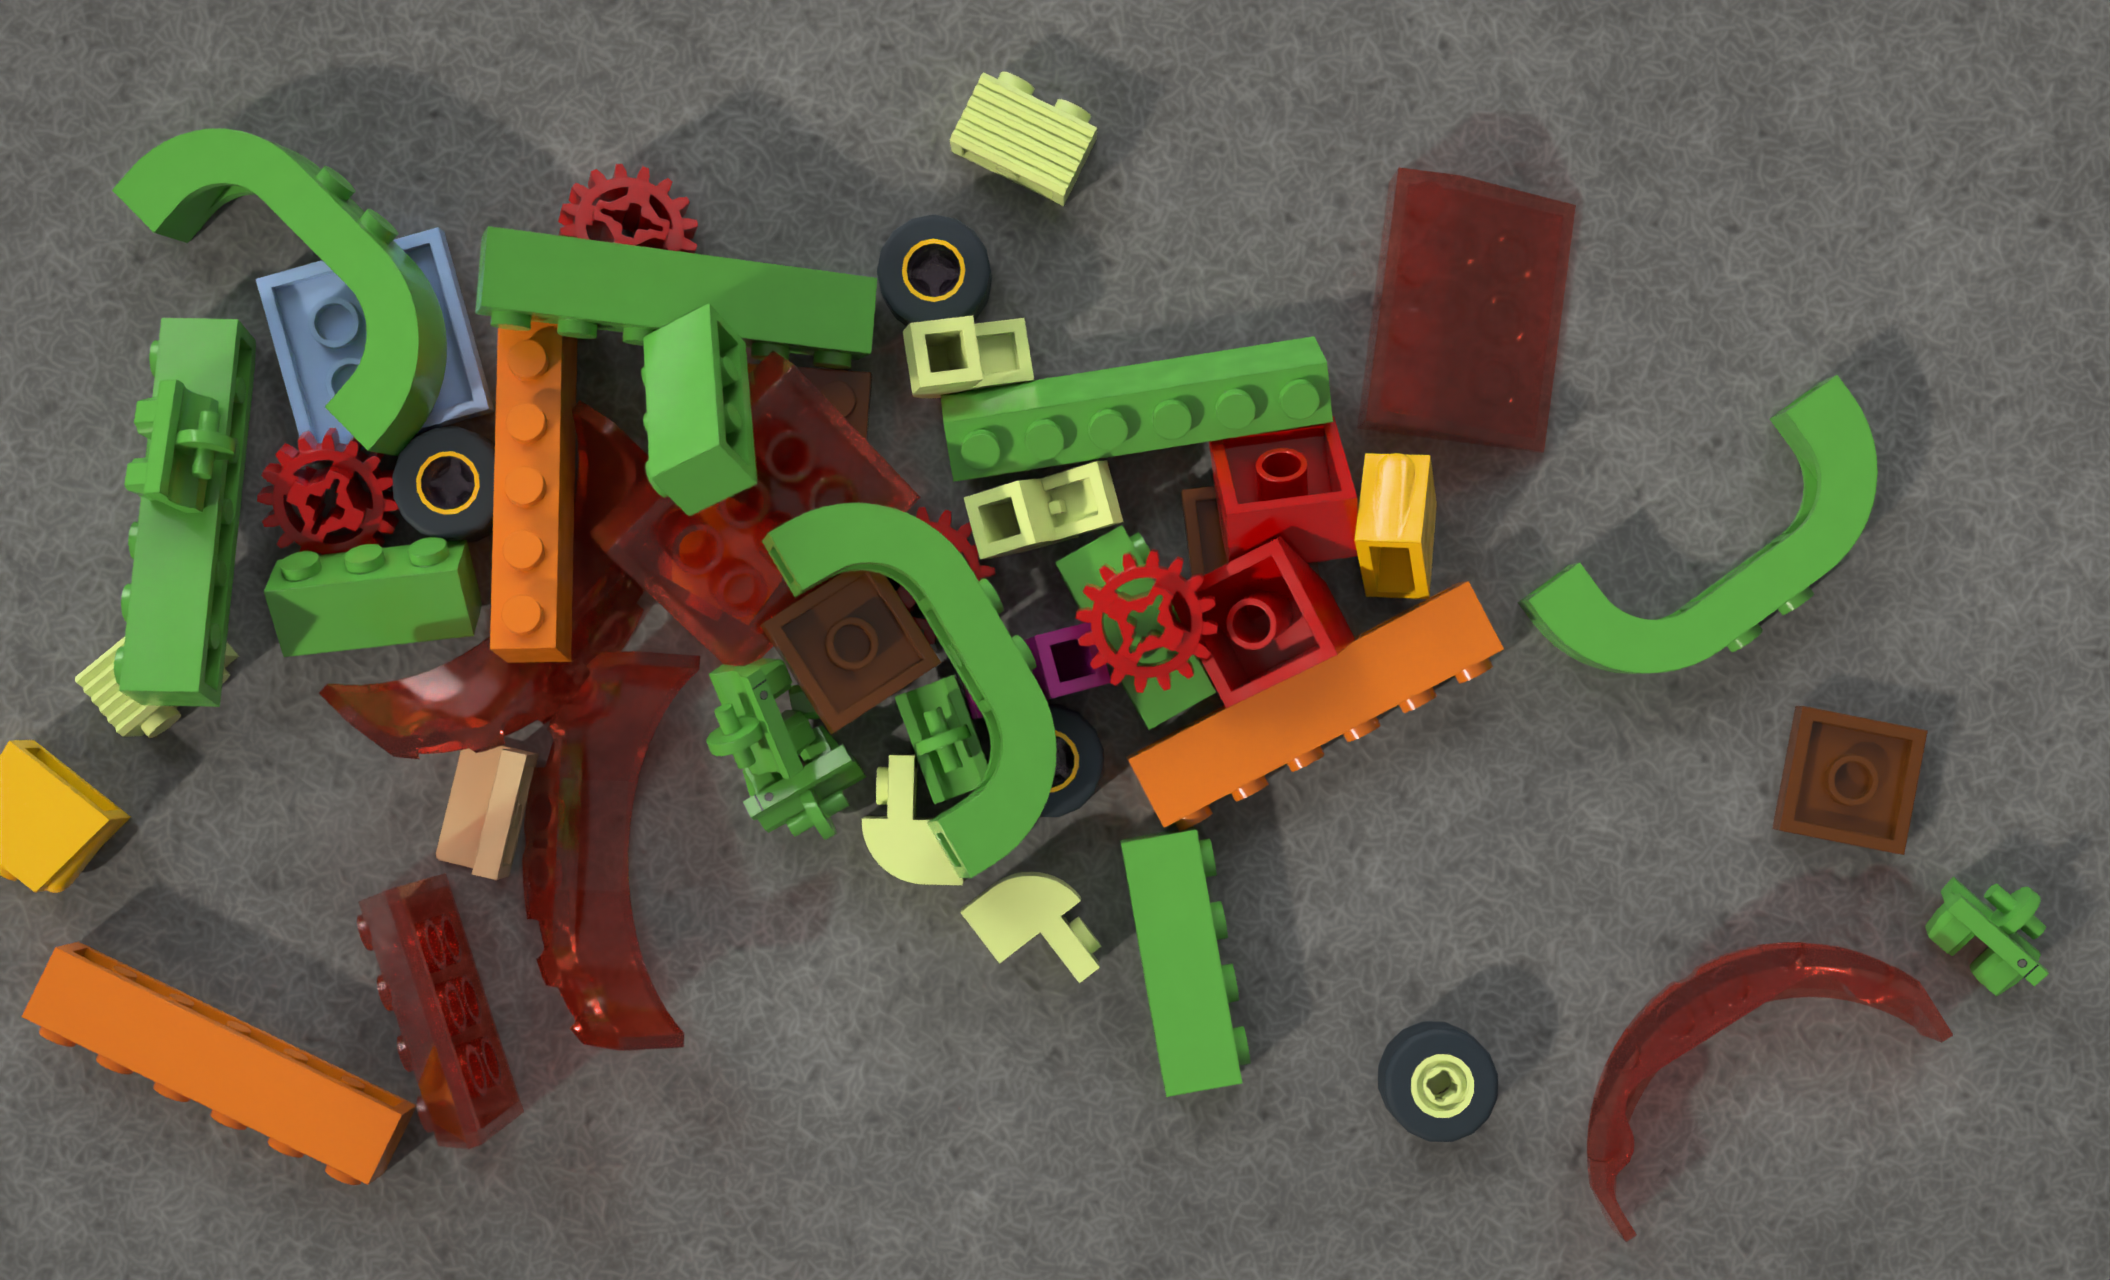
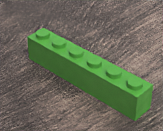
(641, 289)
(1136, 408)
(187, 560)

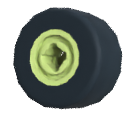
(1418, 1068)

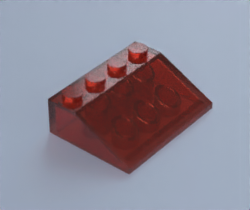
(1466, 312)
(713, 564)
(440, 1012)

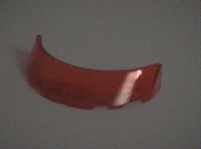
(481, 695)
(580, 849)
(1710, 1001)

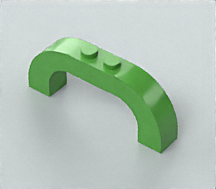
(406, 339)
(1838, 494)
(975, 640)

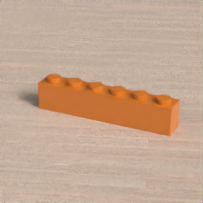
(533, 495)
(1291, 720)
(218, 1063)

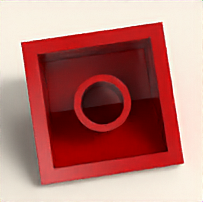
(1287, 487)
(1270, 620)

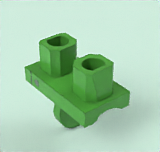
(181, 447)
(752, 722)
(943, 738)
(810, 795)
(2009, 953)

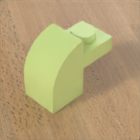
(966, 356)
(1043, 510)
(901, 840)
(1029, 904)

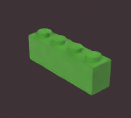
(1182, 960)

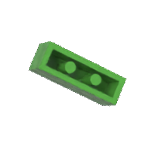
(698, 411)
(1082, 568)
(373, 596)

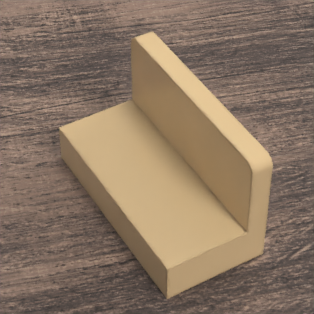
(486, 810)

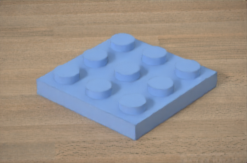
(323, 336)

